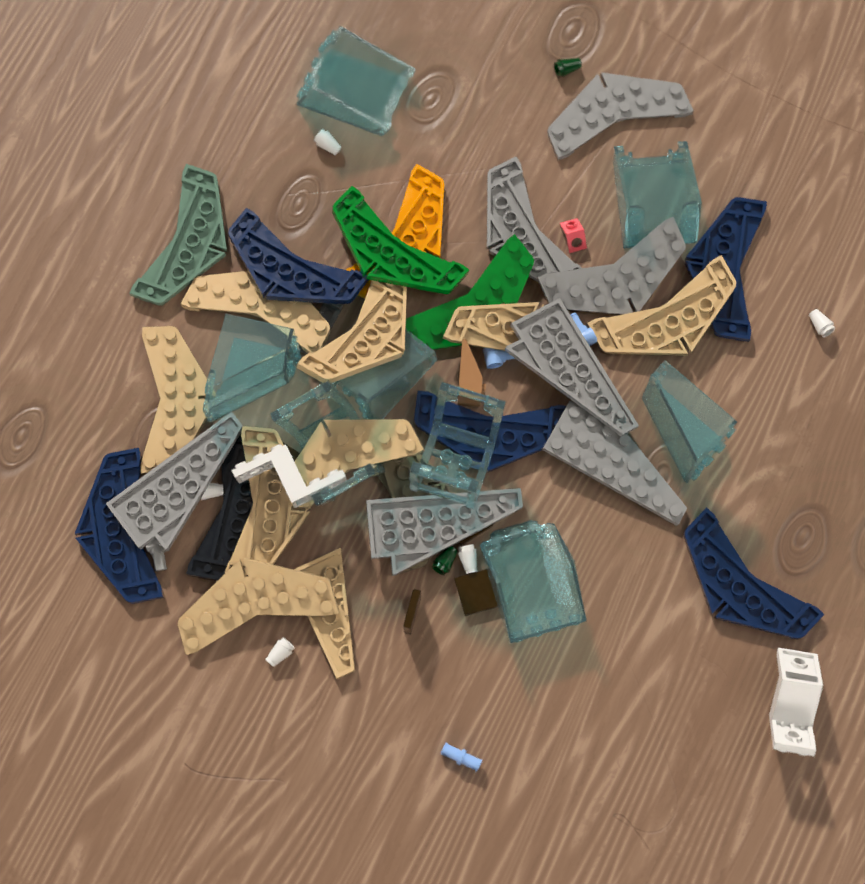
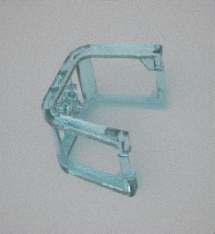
(325, 390)
(451, 475)

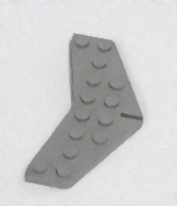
(620, 100)
(511, 214)
(632, 276)

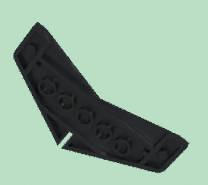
(227, 527)

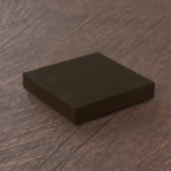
(475, 592)
(412, 611)

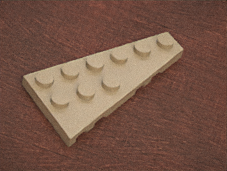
(333, 630)

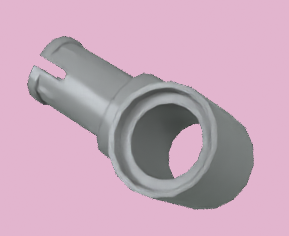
(157, 552)

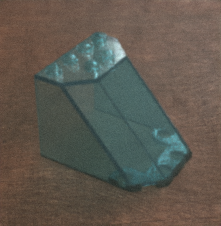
(248, 364)
(533, 580)

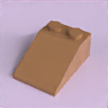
(470, 376)

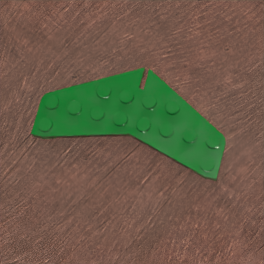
(393, 259)
(498, 284)

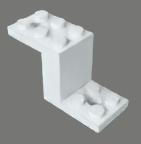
(288, 473)
(795, 702)

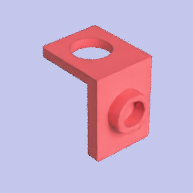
(573, 230)

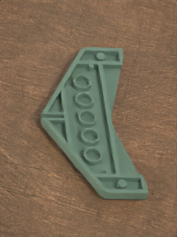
(190, 251)

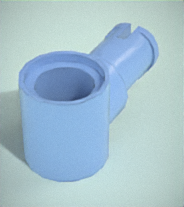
(588, 333)
(495, 358)

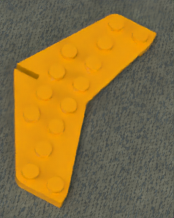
(420, 215)

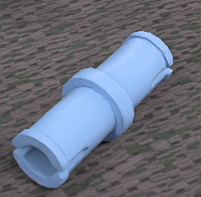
(461, 757)

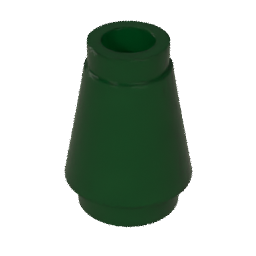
(566, 66)
(444, 561)

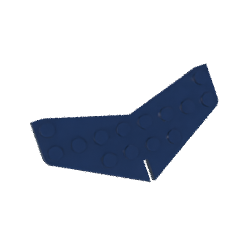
(731, 238)
(293, 277)
(518, 434)
(110, 543)
(746, 598)

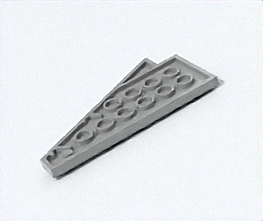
(562, 357)
(613, 461)
(169, 493)
(425, 525)

